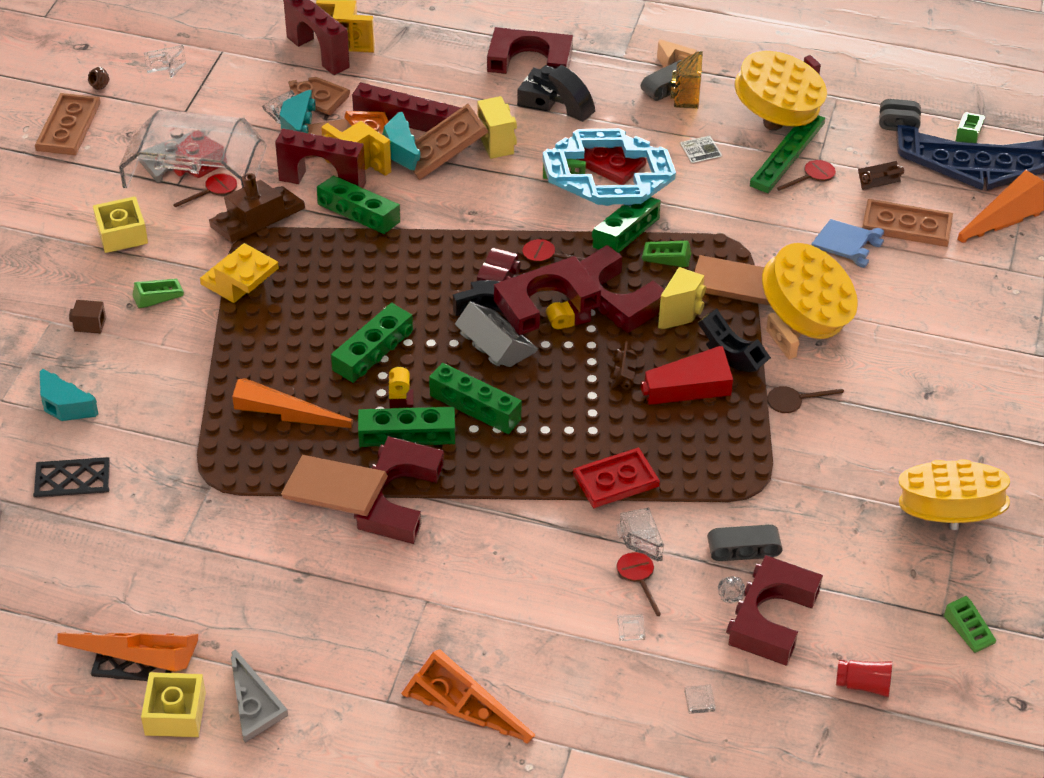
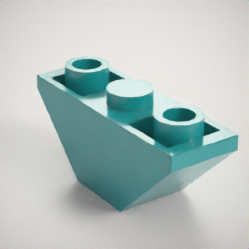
(297, 112)
(402, 142)
(64, 399)

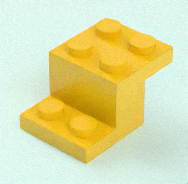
(359, 27)
(376, 146)
(239, 273)

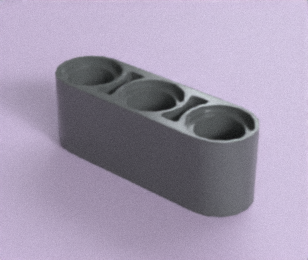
(659, 83)
(744, 542)

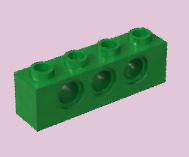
(358, 204)
(626, 224)
(372, 342)
(475, 398)
(413, 425)

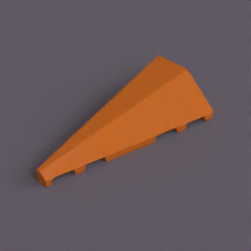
(1017, 201)
(260, 398)
(155, 650)
(451, 689)

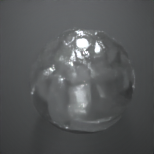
(731, 589)

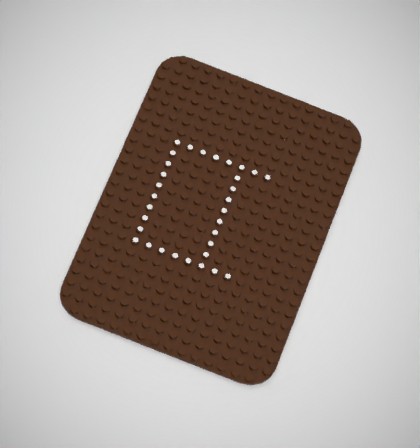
(570, 416)

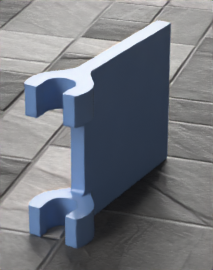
(848, 241)

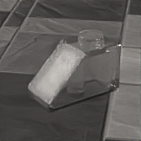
(641, 533)

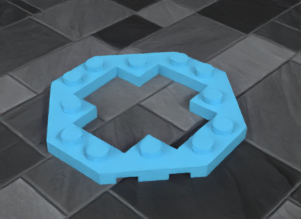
(583, 184)

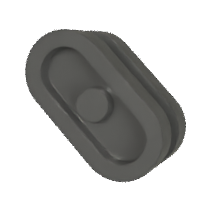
(899, 112)

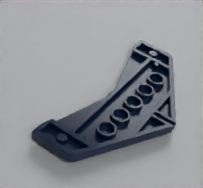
(971, 160)

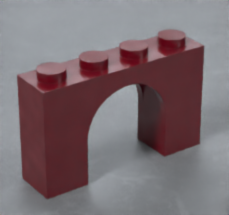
(306, 18)
(509, 42)
(342, 154)
(563, 276)
(625, 310)
(398, 460)
(772, 581)

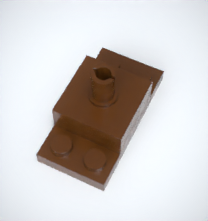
(254, 208)

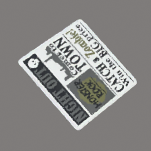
(701, 149)

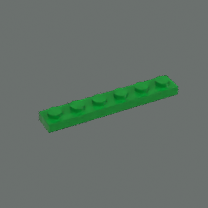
(785, 155)

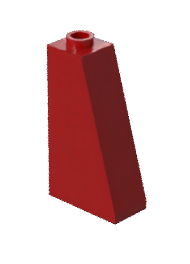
(689, 378)

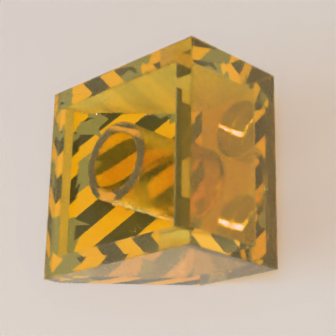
(687, 82)

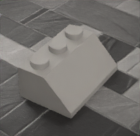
(494, 335)

